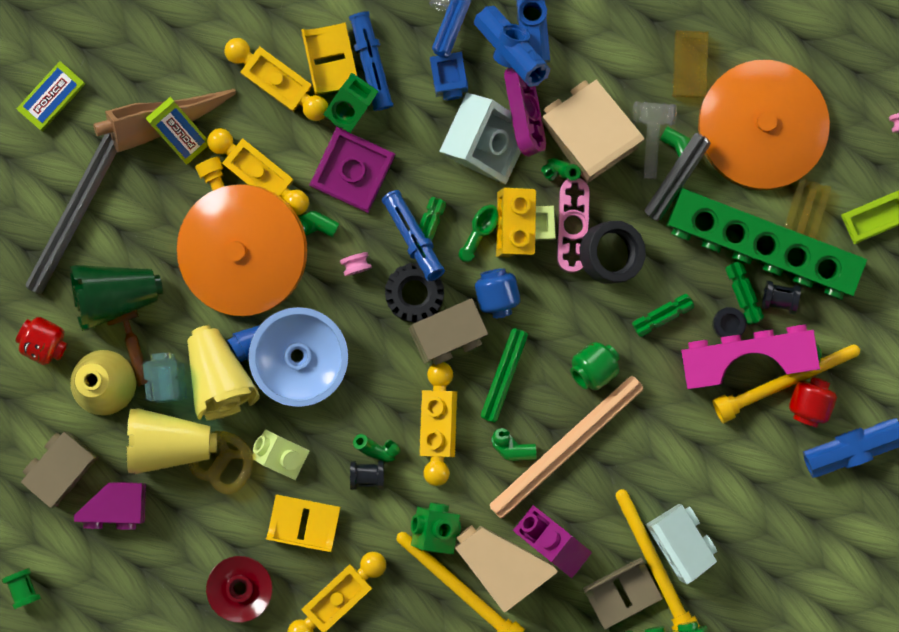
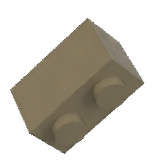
(448, 331)
(58, 468)

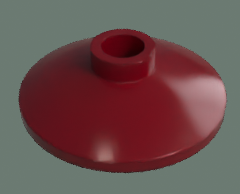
(222, 594)

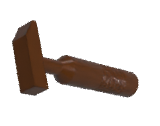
(132, 346)

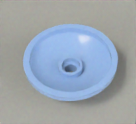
(304, 380)

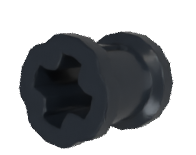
(781, 297)
(367, 475)

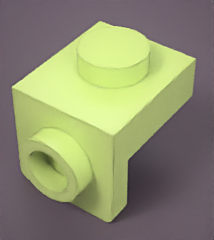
(279, 454)

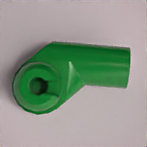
(675, 139)
(315, 221)

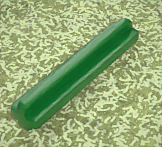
(504, 375)

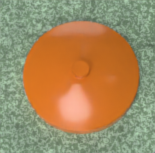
(764, 124)
(242, 250)

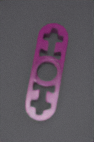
(525, 114)

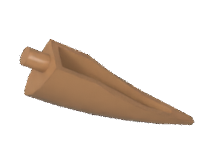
(131, 128)

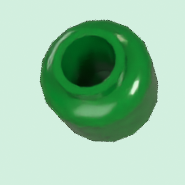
(595, 366)

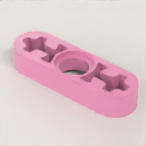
(565, 200)

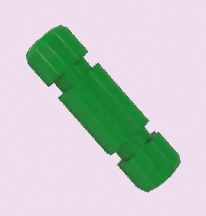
(431, 219)
(744, 292)
(663, 315)

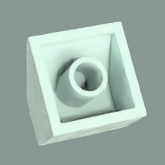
(483, 138)
(682, 543)

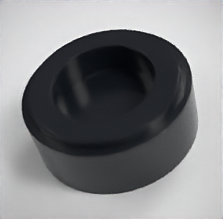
(729, 322)

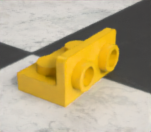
(516, 222)

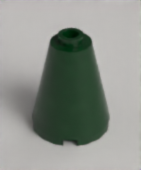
(111, 292)

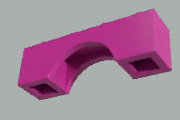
(708, 364)

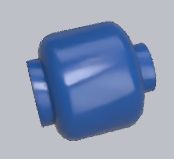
(497, 292)

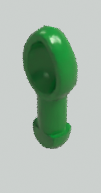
(482, 225)

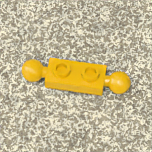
(276, 79)
(256, 169)
(438, 424)
(340, 595)

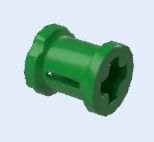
(21, 588)

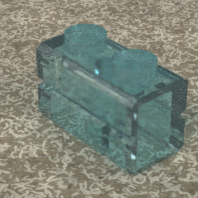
(164, 378)

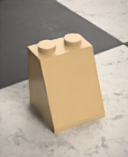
(591, 129)
(502, 566)

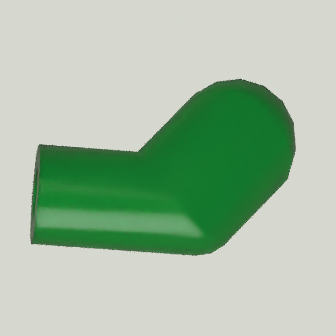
(560, 168)
(510, 449)
(374, 450)

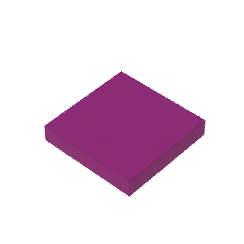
(352, 170)

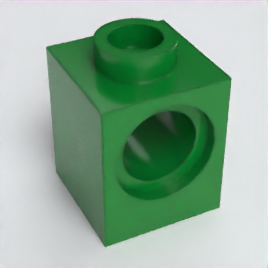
(358, 95)

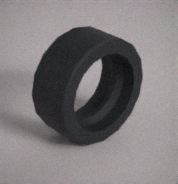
(635, 247)

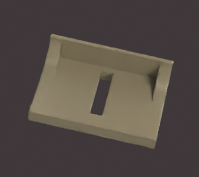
(637, 585)

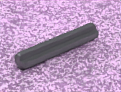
(677, 176)

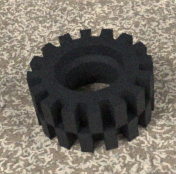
(408, 312)

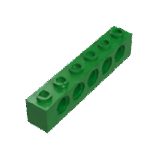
(846, 265)

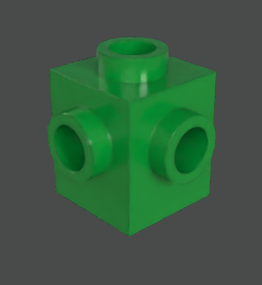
(435, 528)

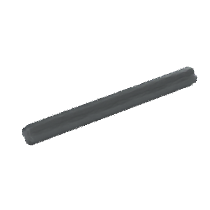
(72, 215)

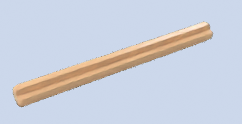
(566, 447)

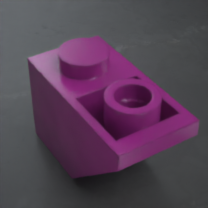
(115, 503)
(552, 541)

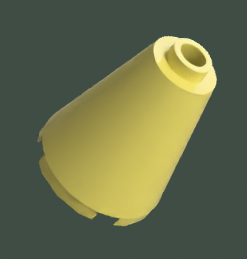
(217, 376)
(114, 386)
(166, 441)

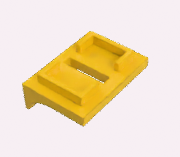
(326, 43)
(287, 519)

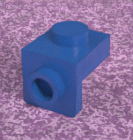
(449, 76)

